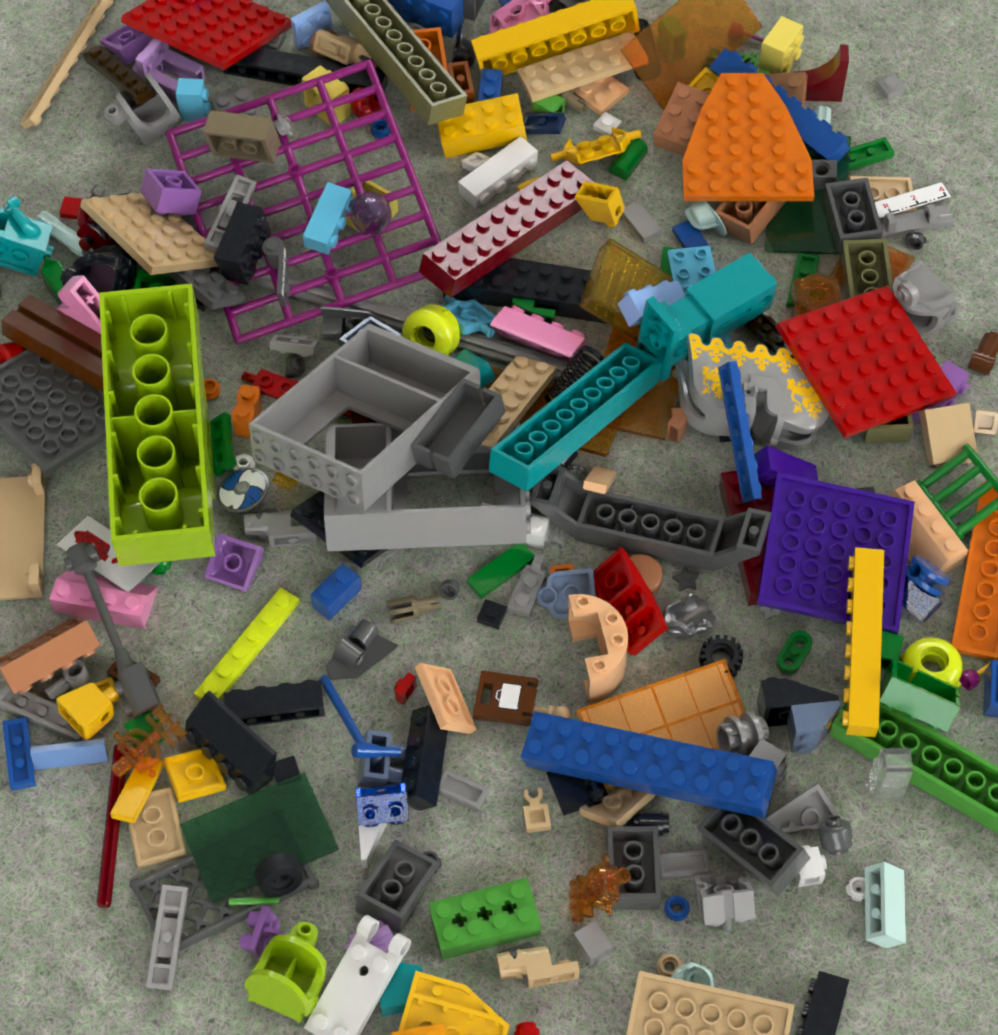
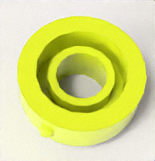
(441, 323)
(937, 651)

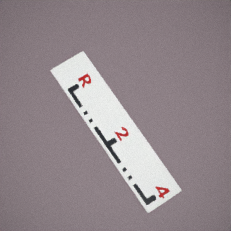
(912, 199)

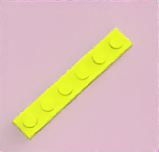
(249, 644)

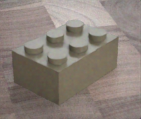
(241, 136)

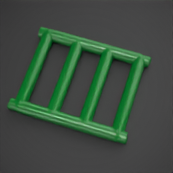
(980, 467)

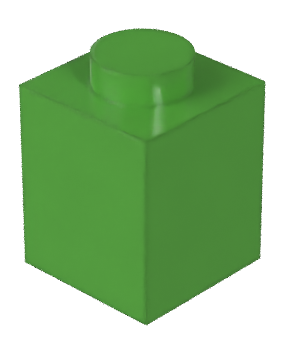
(552, 104)

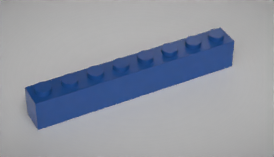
(814, 133)

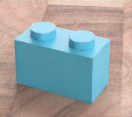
(192, 99)

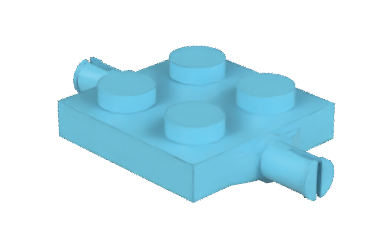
(470, 316)

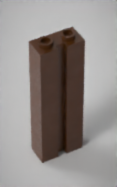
(56, 339)

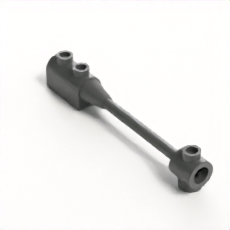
(133, 678)

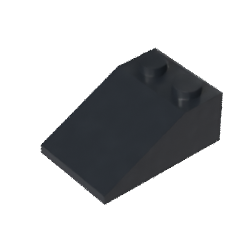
(778, 695)

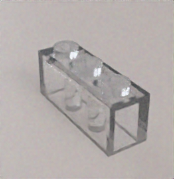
(890, 774)

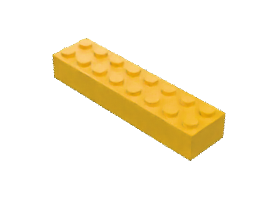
(554, 34)

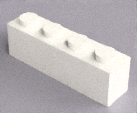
(498, 172)

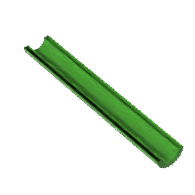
(254, 901)

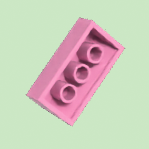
(538, 334)
(126, 608)

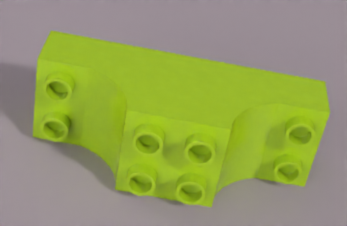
(156, 426)

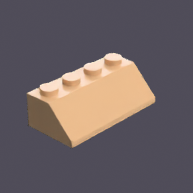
(930, 532)

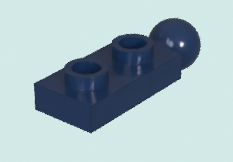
(544, 123)

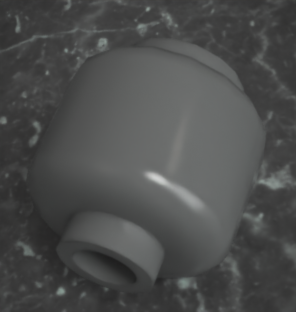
(836, 835)

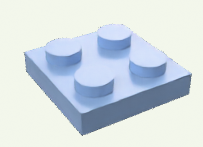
(310, 21)

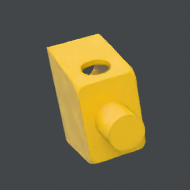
(601, 202)
(87, 708)

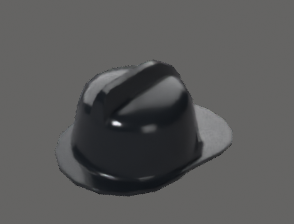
(463, 49)

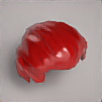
(365, 105)

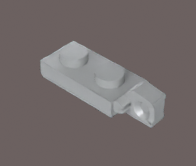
(525, 592)

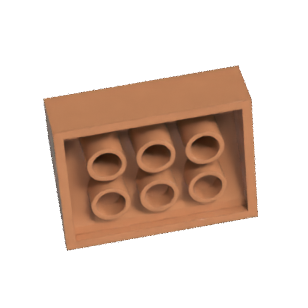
(47, 653)

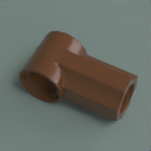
(985, 356)

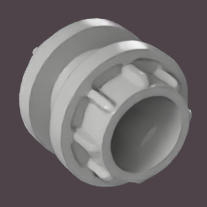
(742, 733)

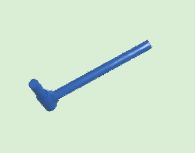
(361, 748)

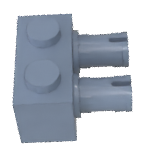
(377, 770)

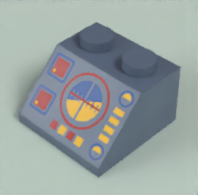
(810, 724)

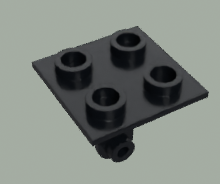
(575, 792)

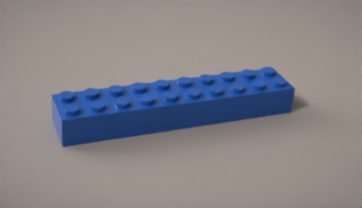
(650, 764)

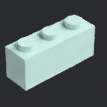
(885, 905)

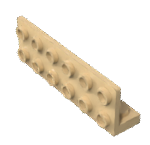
(22, 535)

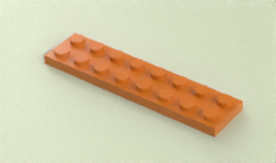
(977, 612)

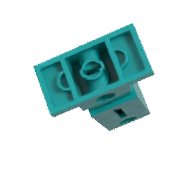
(708, 309)

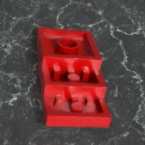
(624, 588)

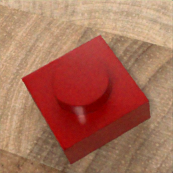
(404, 688)

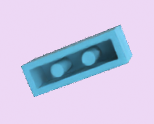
(328, 219)

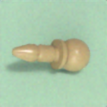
(558, 711)

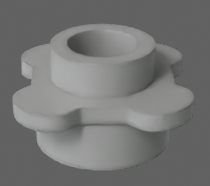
(283, 125)

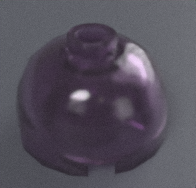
(370, 213)

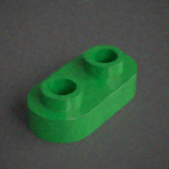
(794, 654)

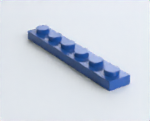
(739, 432)

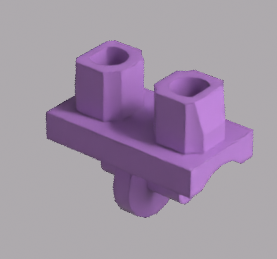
(265, 927)

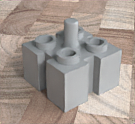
(724, 898)

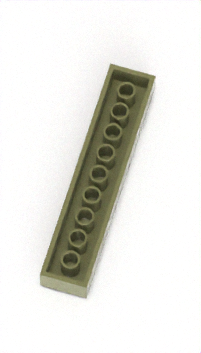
(402, 58)
(865, 269)

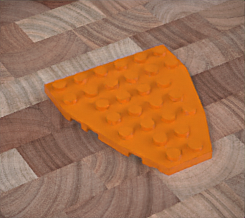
(746, 146)

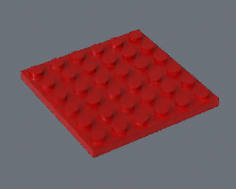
(209, 29)
(866, 361)

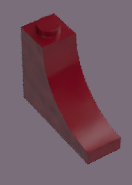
(828, 80)

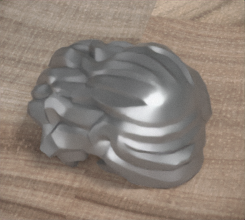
(689, 618)

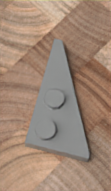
(803, 811)

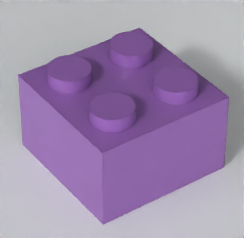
(170, 191)

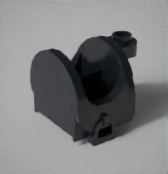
(106, 269)

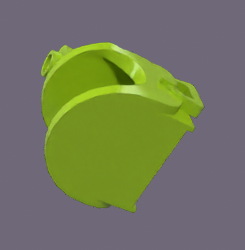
(289, 973)

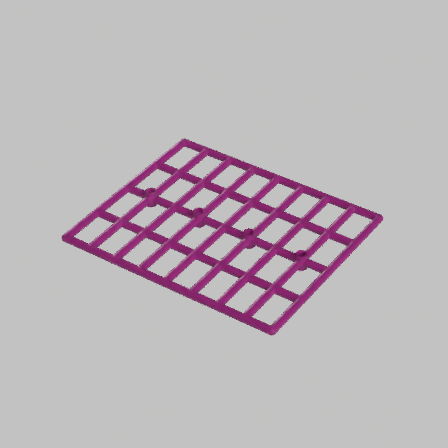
(297, 174)

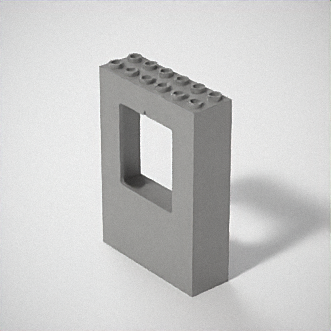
(370, 375)
(393, 526)

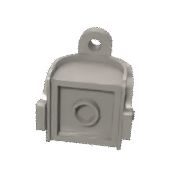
(149, 118)
(924, 299)

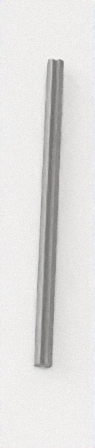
(395, 319)

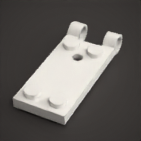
(349, 995)

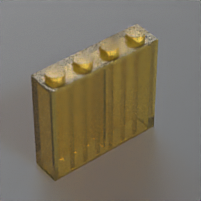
(611, 276)

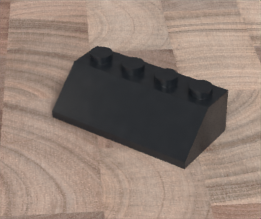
(231, 744)

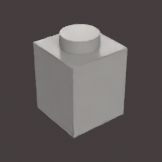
(593, 943)

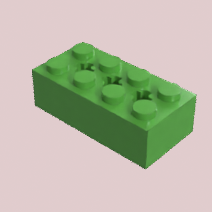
(489, 903)

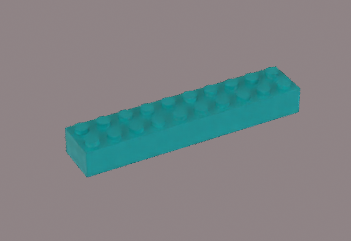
(574, 416)

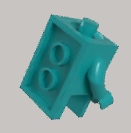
(22, 239)

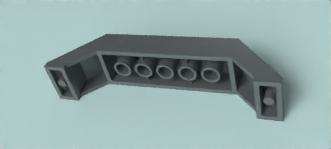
(649, 526)

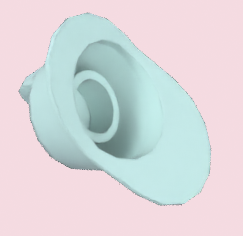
(704, 217)

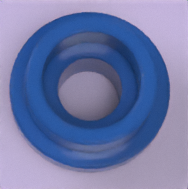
(377, 125)
(676, 901)

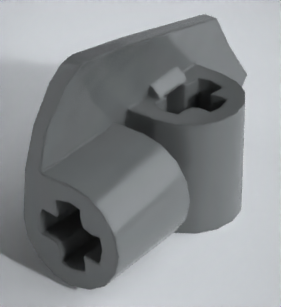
(341, 320)
(359, 652)

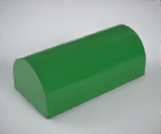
(629, 160)

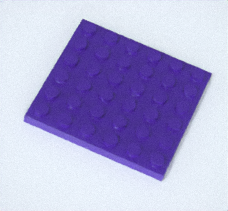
(810, 544)

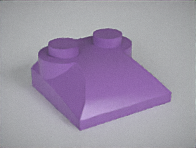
(126, 43)
(234, 562)

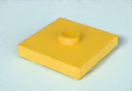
(193, 775)

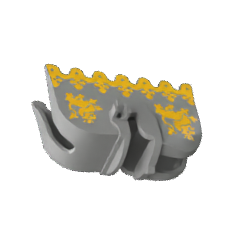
(774, 390)

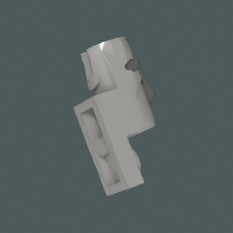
(277, 527)

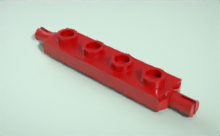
(274, 384)

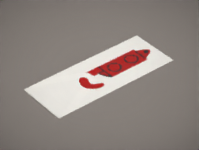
(93, 532)

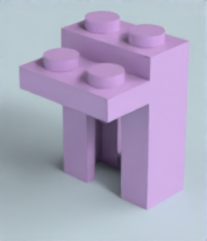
(158, 59)

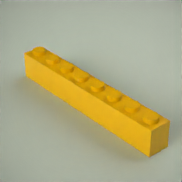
(864, 642)

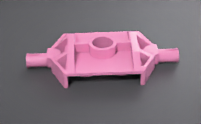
(505, 16)

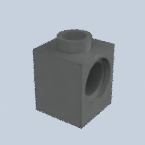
(824, 172)

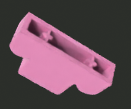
(81, 302)

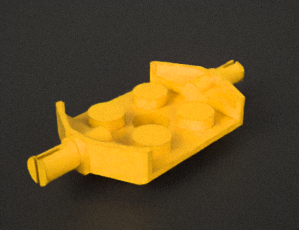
(596, 149)

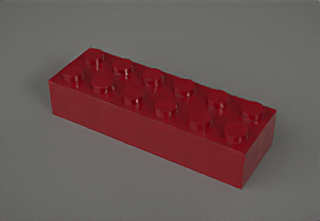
(731, 497)

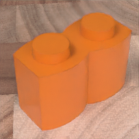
(246, 410)

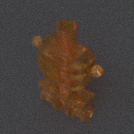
(128, 761)
(596, 889)

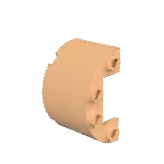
(595, 618)

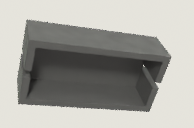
(458, 428)

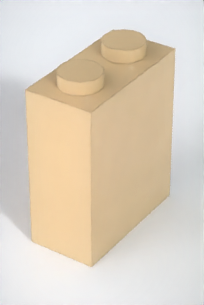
(946, 432)

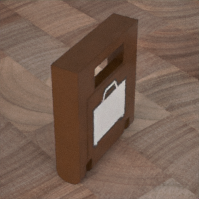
(509, 698)

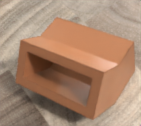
(677, 425)

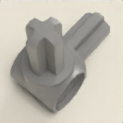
(72, 678)

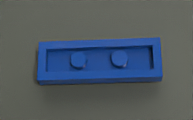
(18, 755)

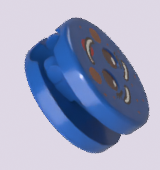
(926, 575)

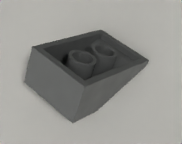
(396, 886)

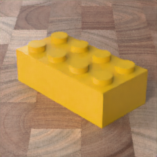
(483, 126)

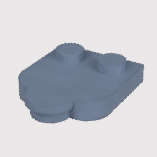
(561, 585)

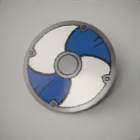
(242, 490)

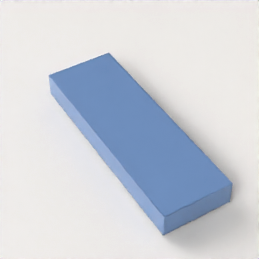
(69, 754)

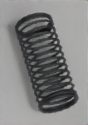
(586, 357)

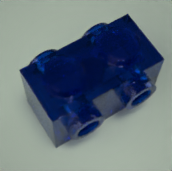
(382, 805)

